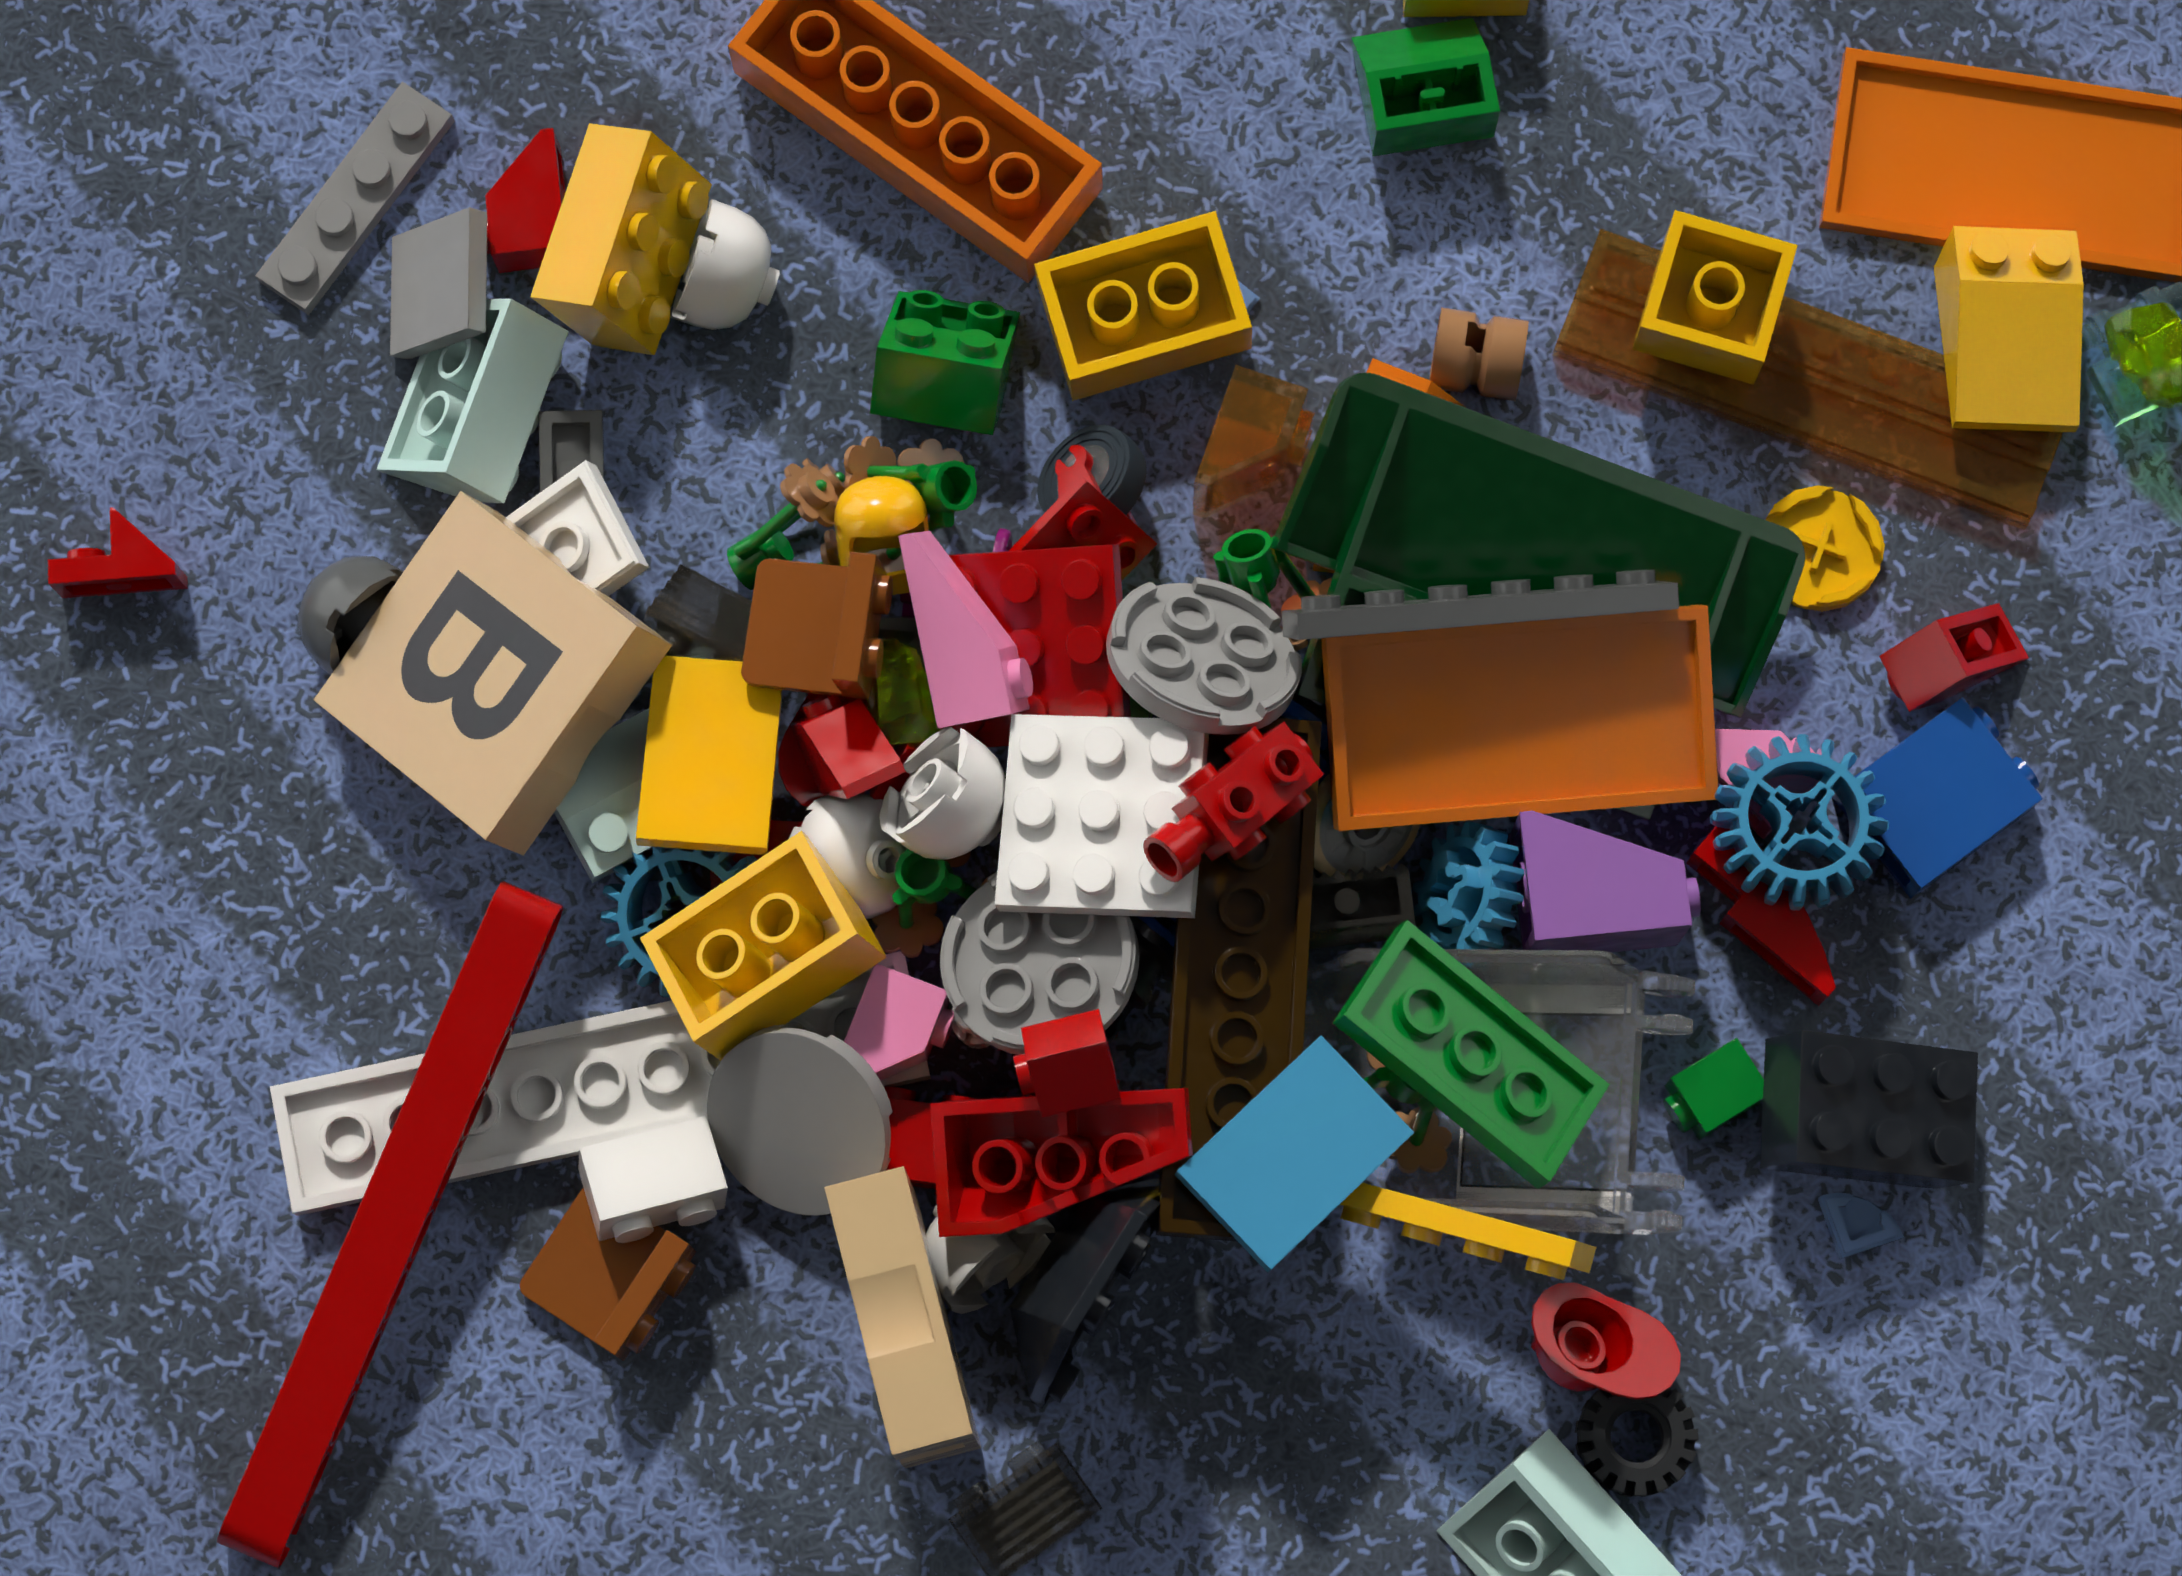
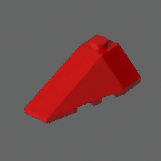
(1010, 1166)

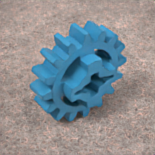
(1468, 888)

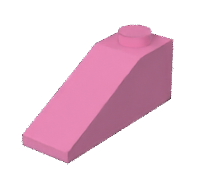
(964, 648)

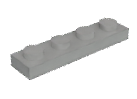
(355, 198)

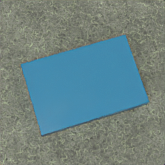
(1294, 1153)

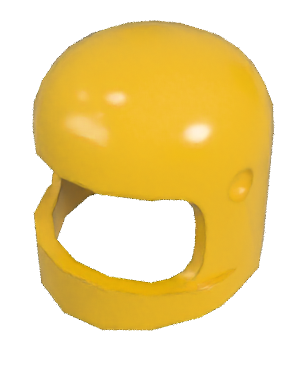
(874, 515)

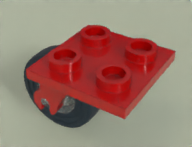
(1089, 496)

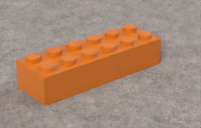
(921, 123)

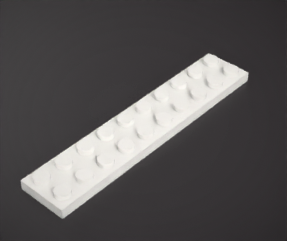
(545, 1102)

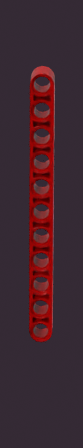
(390, 1224)

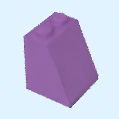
(1597, 890)

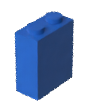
(1946, 795)

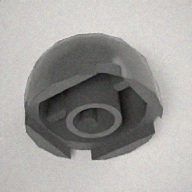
(341, 604)

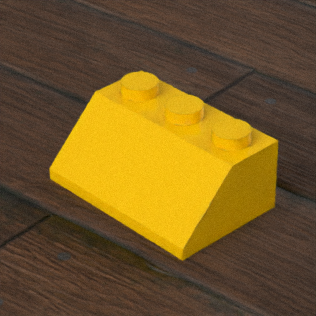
(762, 947)

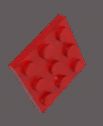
(1059, 617)

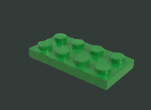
(1471, 1054)

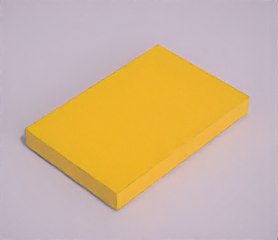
(708, 759)

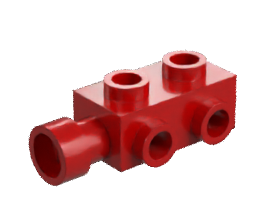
(1262, 779)

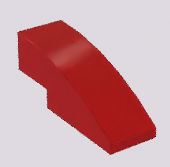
(1772, 932)

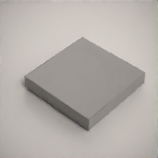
(438, 284)

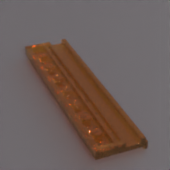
(1820, 388)

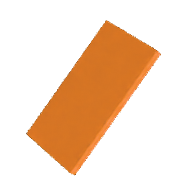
(1993, 148)
(1520, 718)

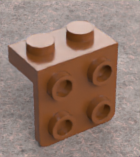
(817, 626)
(607, 1285)

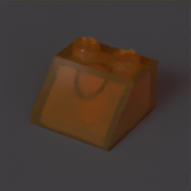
(1253, 440)

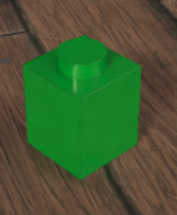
(1714, 1090)

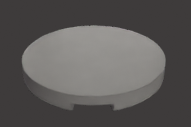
(1203, 656)
(1033, 967)
(798, 1117)

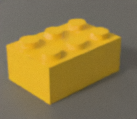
(621, 239)
(1144, 305)

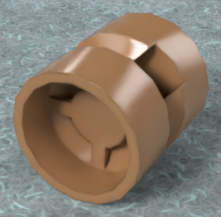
(1479, 353)

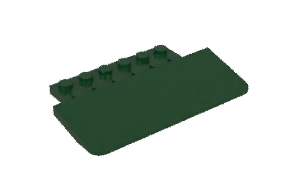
(1443, 495)

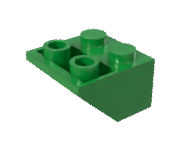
(1426, 86)
(944, 361)

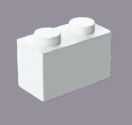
(653, 1180)

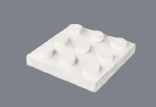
(1080, 809)

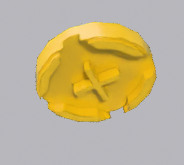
(1839, 544)

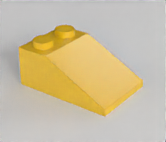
(2011, 327)

